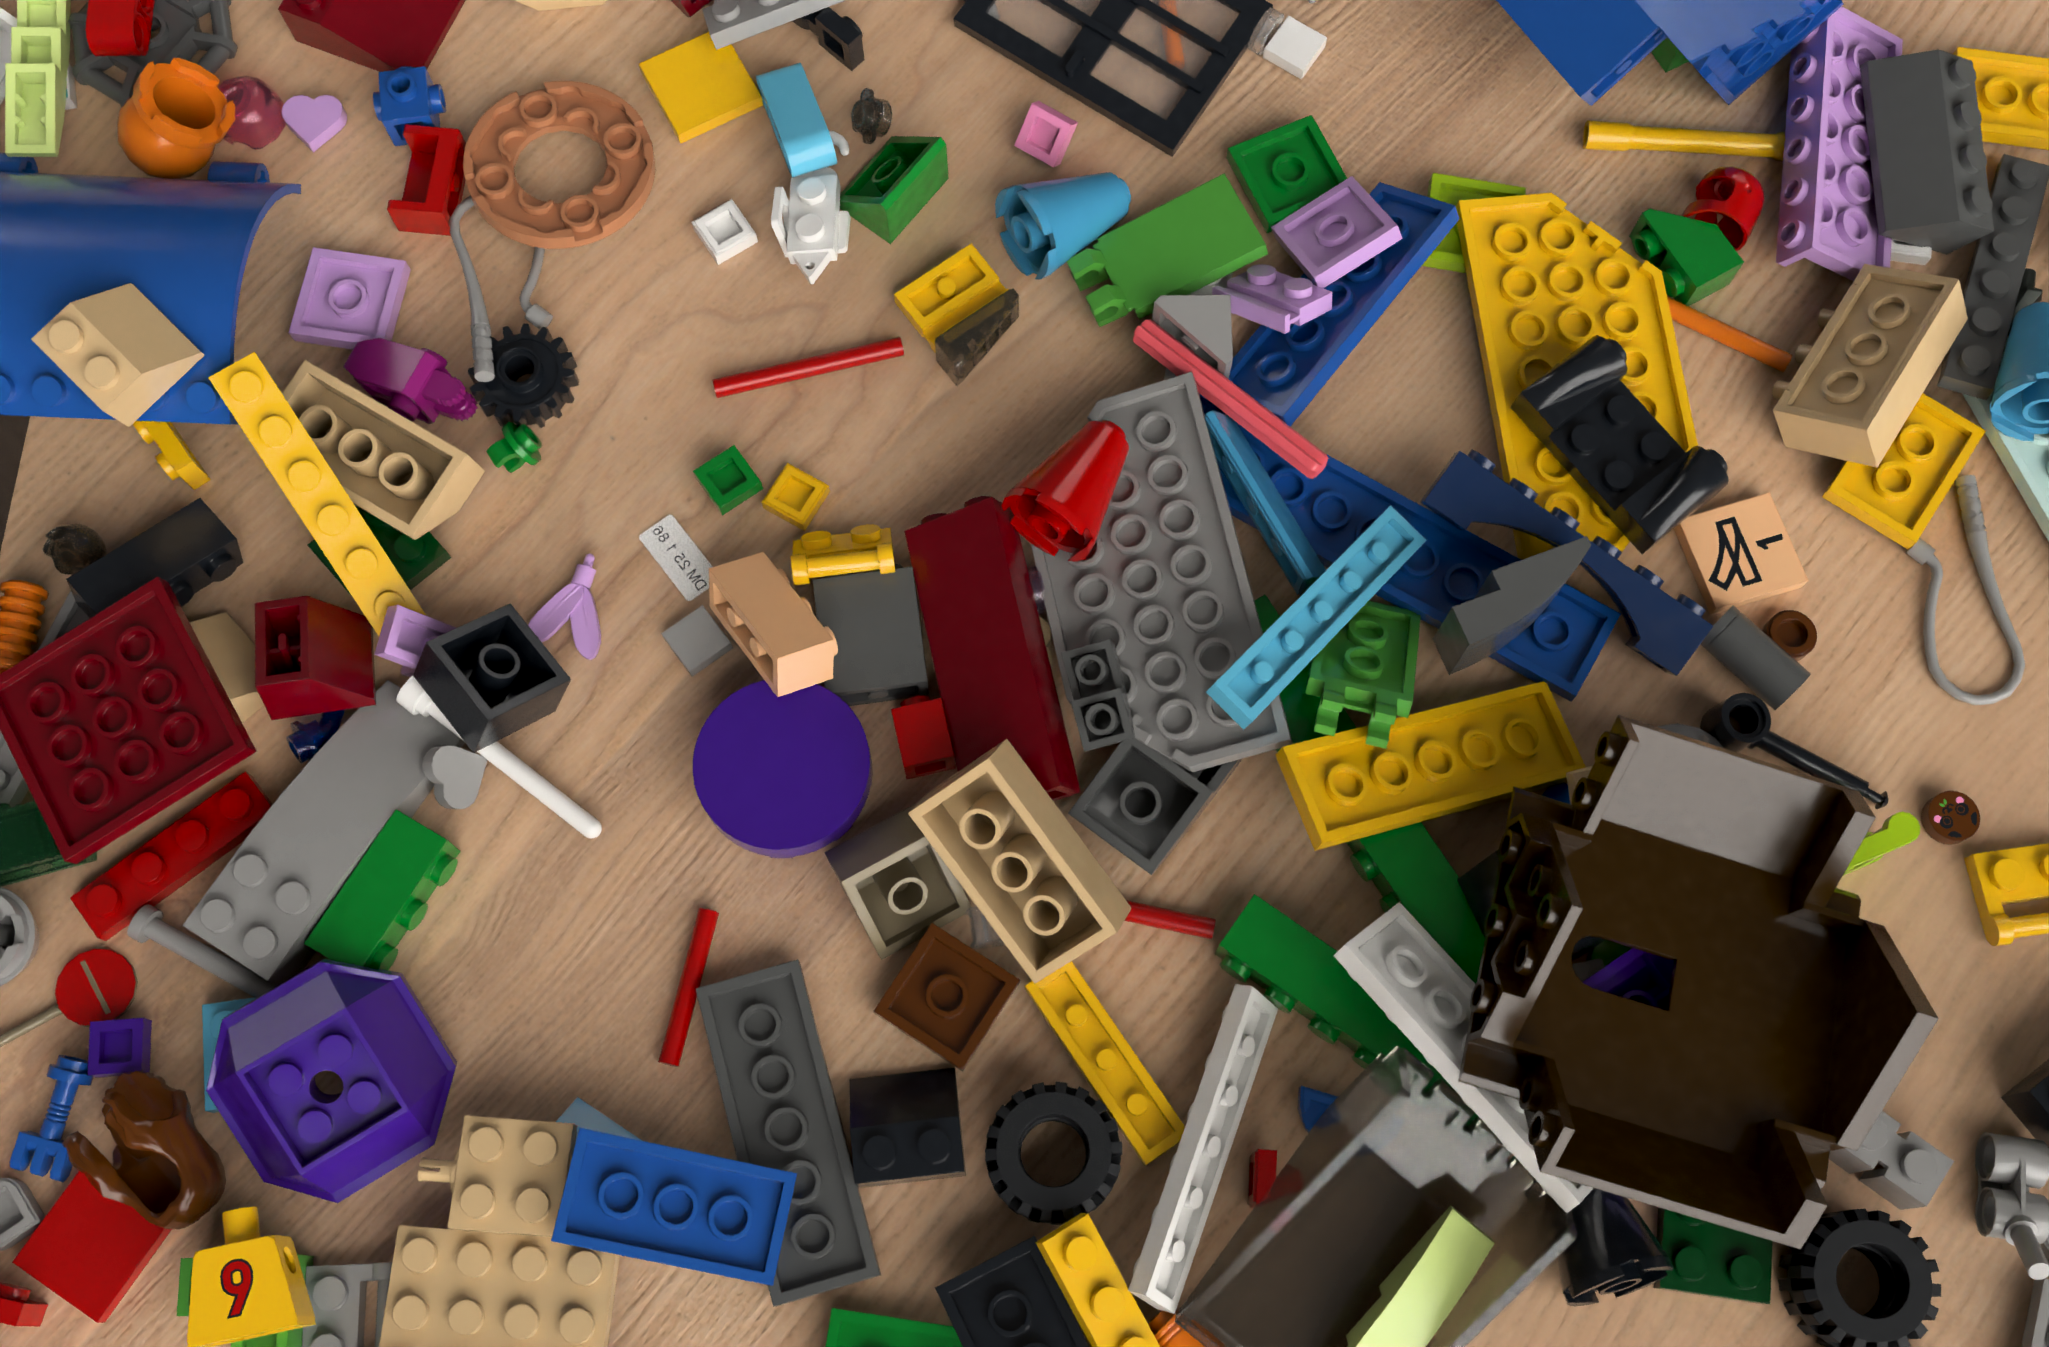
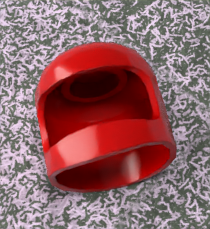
(1735, 196)

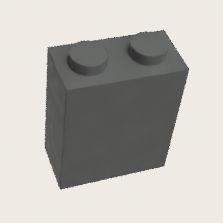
(875, 635)

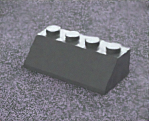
(1926, 150)

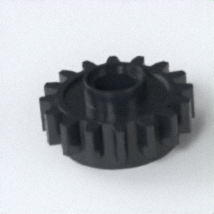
(536, 397)

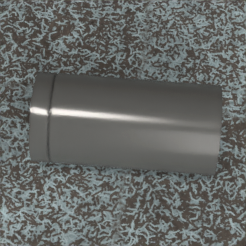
(1754, 658)

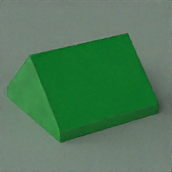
(896, 184)

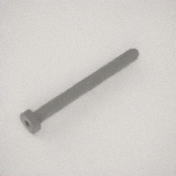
(149, 925)

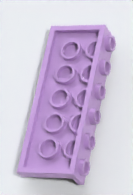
(1826, 155)

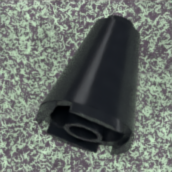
(1611, 1251)

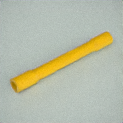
(1624, 136)

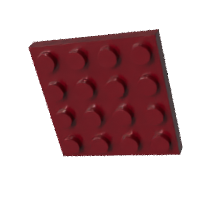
(118, 720)

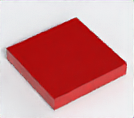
(90, 1249)

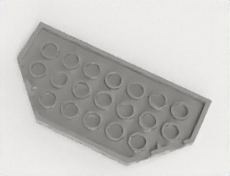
(1166, 584)

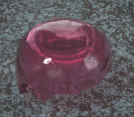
(256, 112)

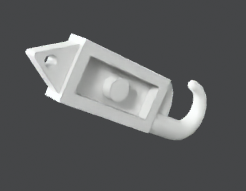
(815, 217)

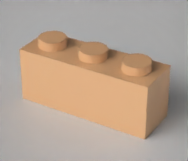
(772, 623)

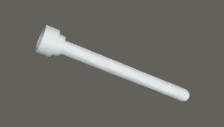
(417, 701)

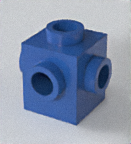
(407, 98)

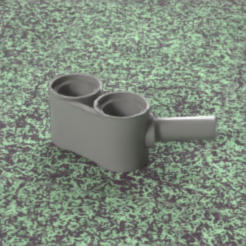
(2004, 1205)

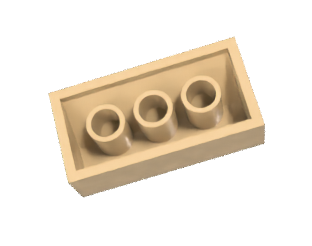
(381, 456)

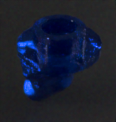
(311, 736)

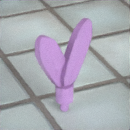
(576, 603)

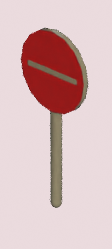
(89, 989)

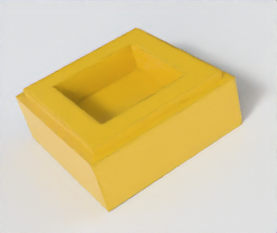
(795, 496)

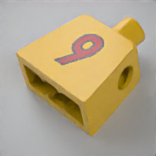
(246, 1285)

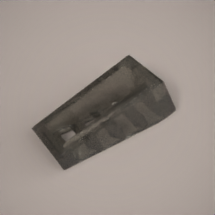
(972, 338)

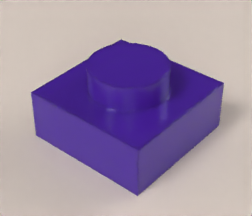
(119, 1047)

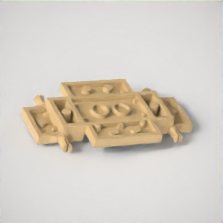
(495, 1268)

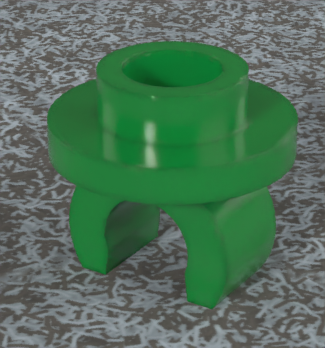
(516, 448)

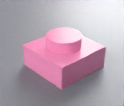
(1045, 134)

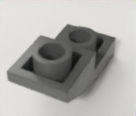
(1098, 695)

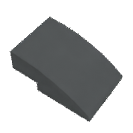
(1505, 605)
(1146, 802)

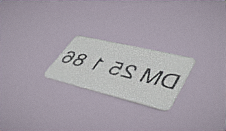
(678, 556)

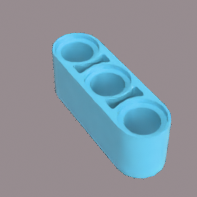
(796, 120)

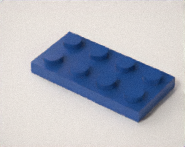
(674, 1207)

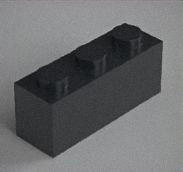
(183, 549)

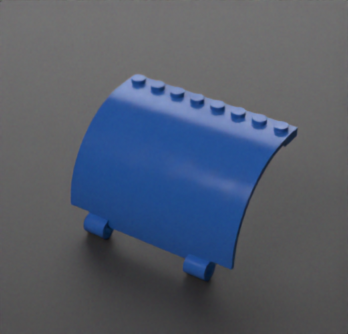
(93, 233)

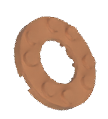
(580, 219)

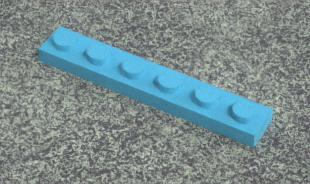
(1315, 618)

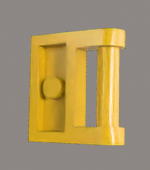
(828, 555)
(2010, 878)

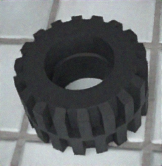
(1063, 1105)
(1902, 1275)

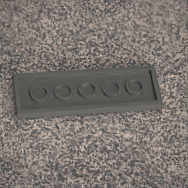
(789, 1121)

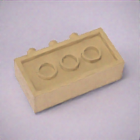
(1869, 364)

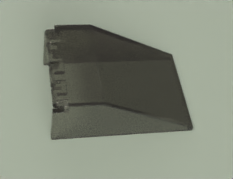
(1359, 1201)

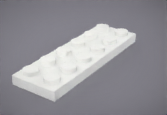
(1431, 1005)

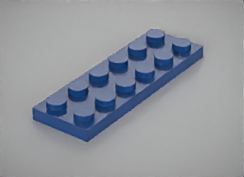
(1293, 367)

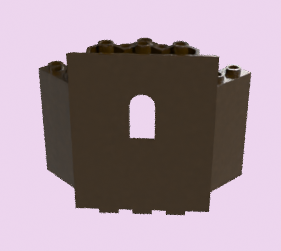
(1779, 1002)

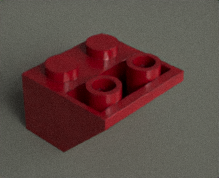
(312, 657)

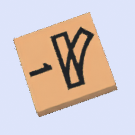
(1740, 553)

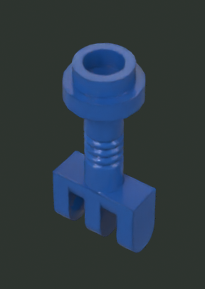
(47, 1144)

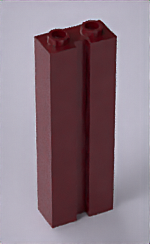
(989, 641)

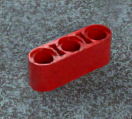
(119, 27)

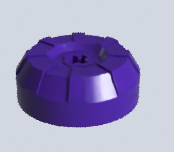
(782, 769)

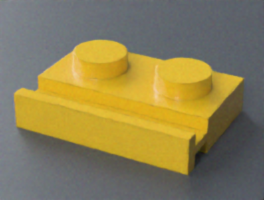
(949, 293)

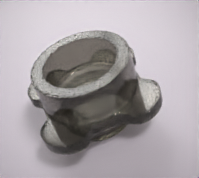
(871, 116)

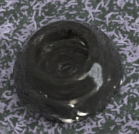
(73, 547)

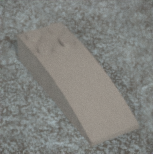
(317, 836)

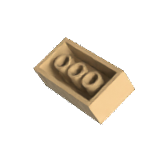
(1021, 862)

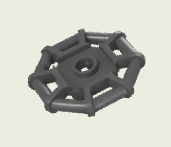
(177, 38)

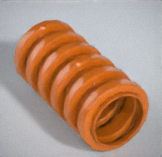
(19, 620)

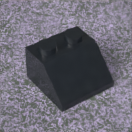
(906, 1128)

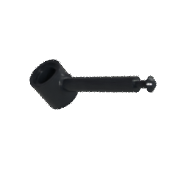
(1755, 732)

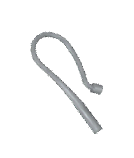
(479, 318)
(1978, 545)

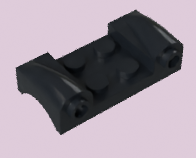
(1617, 445)

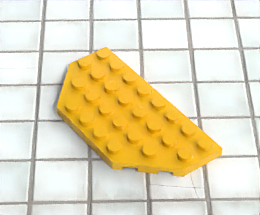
(1536, 296)

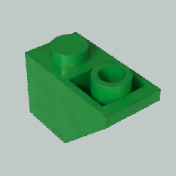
(1688, 251)

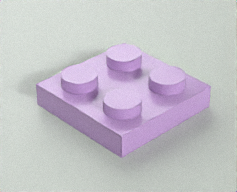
(1336, 232)
(348, 298)

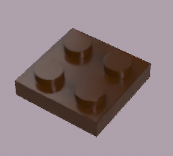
(947, 996)

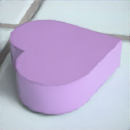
(314, 119)

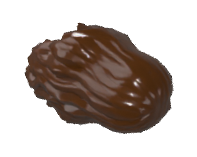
(159, 1156)

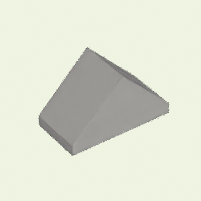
(1200, 324)

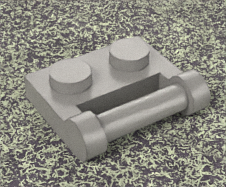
(340, 1303)

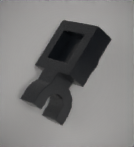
(836, 35)

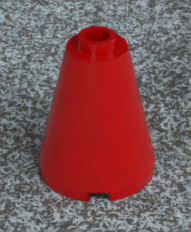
(1070, 491)

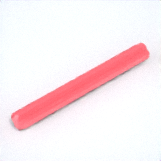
(1231, 399)

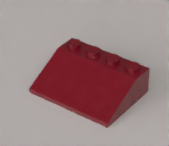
(373, 31)

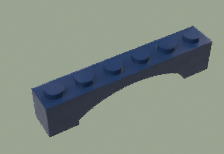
(1659, 626)

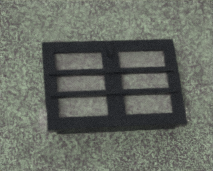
(1130, 60)

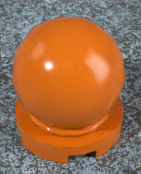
(174, 119)

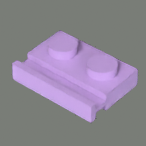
(1275, 298)

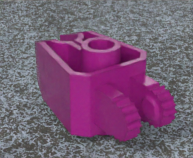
(409, 381)

